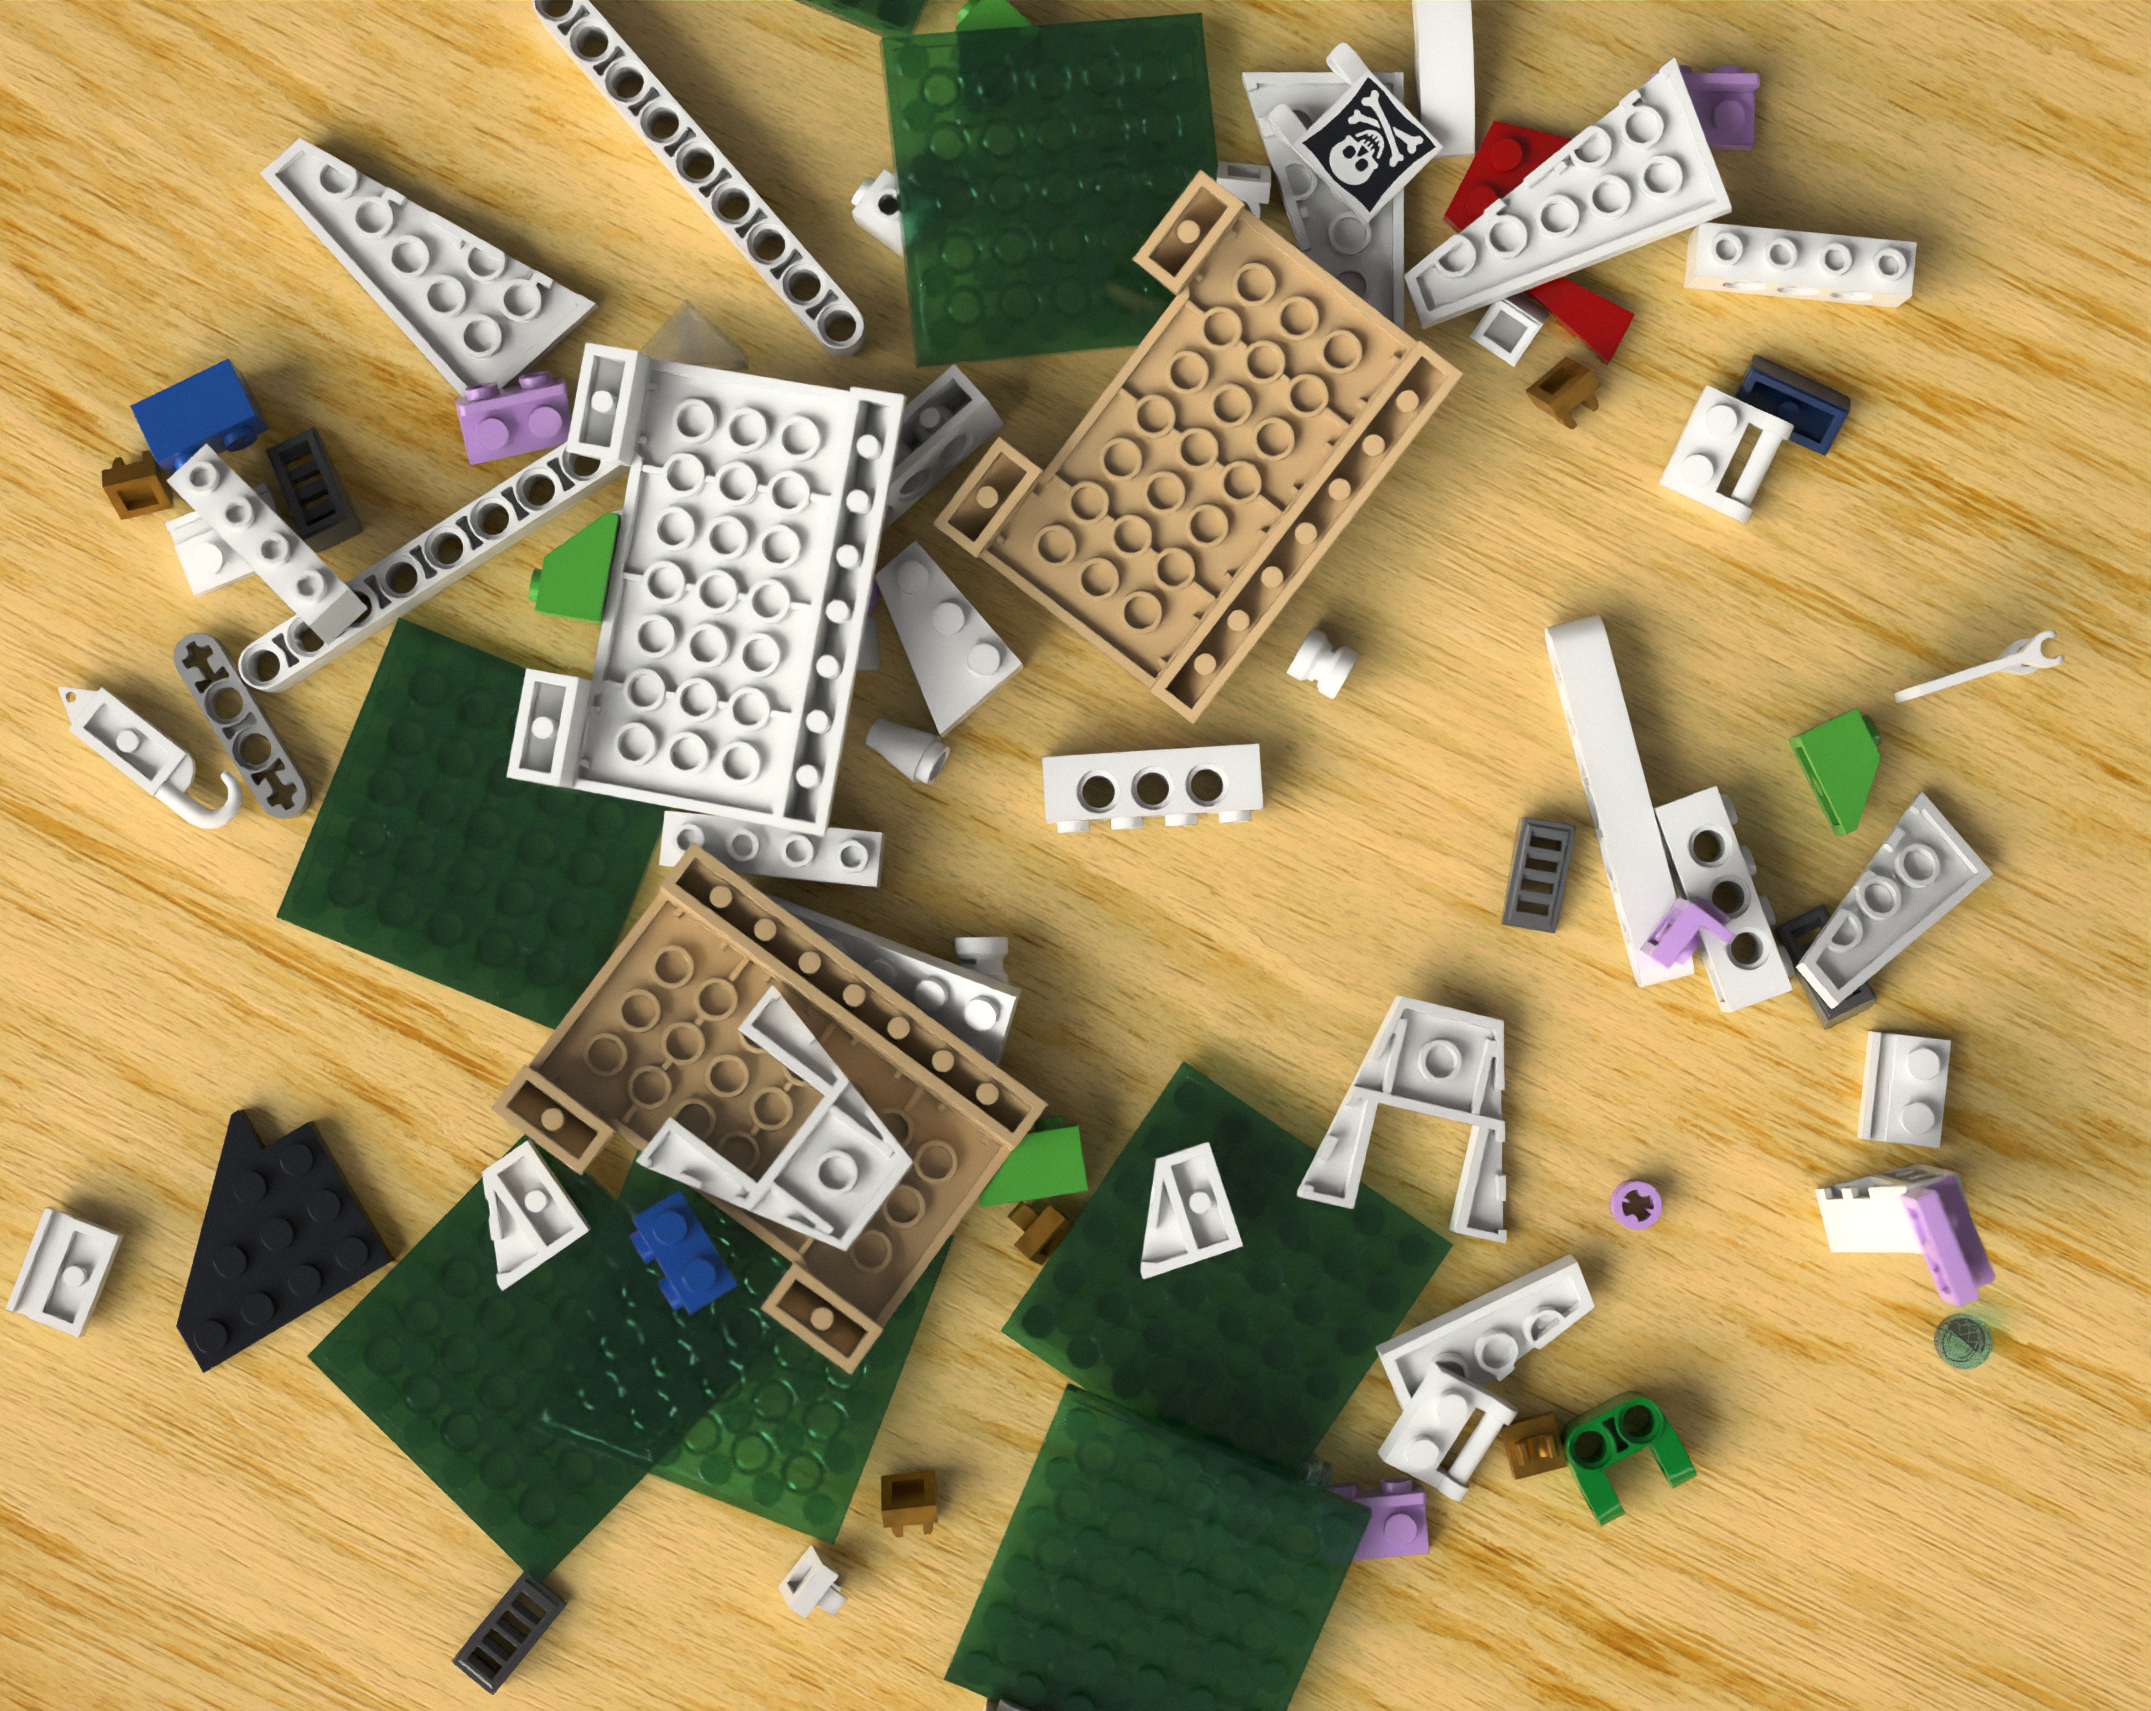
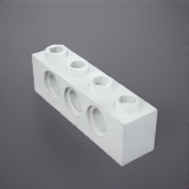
(1800, 265)
(936, 436)
(267, 544)
(1234, 765)
(775, 852)
(1770, 967)

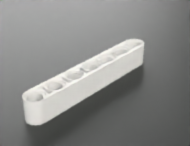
(1614, 788)

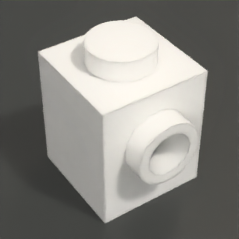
(878, 210)

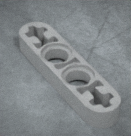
(237, 730)

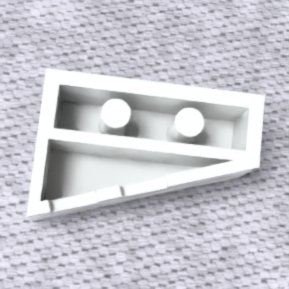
(945, 638)
(1869, 1212)

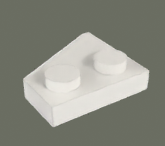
(1187, 1212)
(528, 1213)

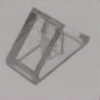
(696, 341)

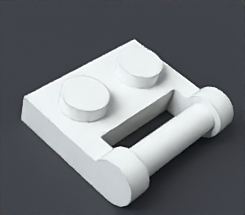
(1709, 446)
(1433, 1424)

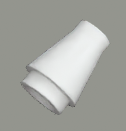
(910, 750)

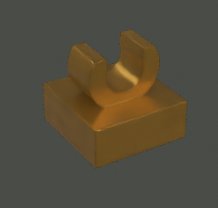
(1563, 390)
(137, 487)
(1041, 1230)
(1533, 1445)
(909, 1501)

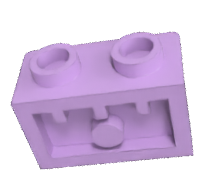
(1724, 105)
(514, 418)
(1676, 935)
(1948, 1240)
(1396, 1521)

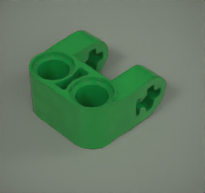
(1618, 1444)

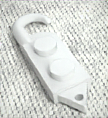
(145, 754)

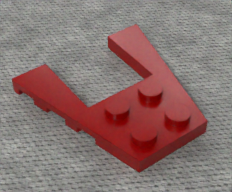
(1497, 169)

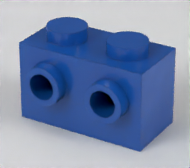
(200, 410)
(684, 1252)

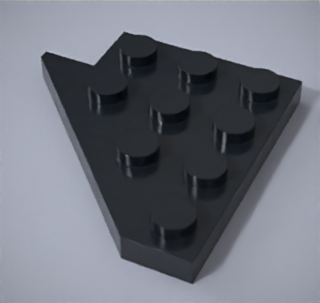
(273, 1241)

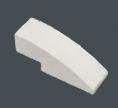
(1445, 73)

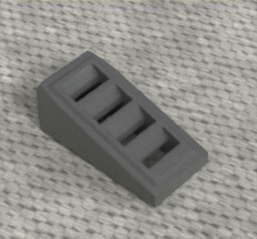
(324, 523)
(1561, 857)
(1862, 998)
(479, 1669)

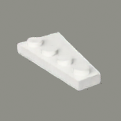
(1898, 896)
(1490, 1331)

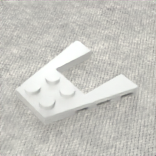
(1434, 1065)
(830, 1171)

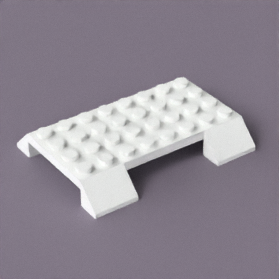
(726, 592)

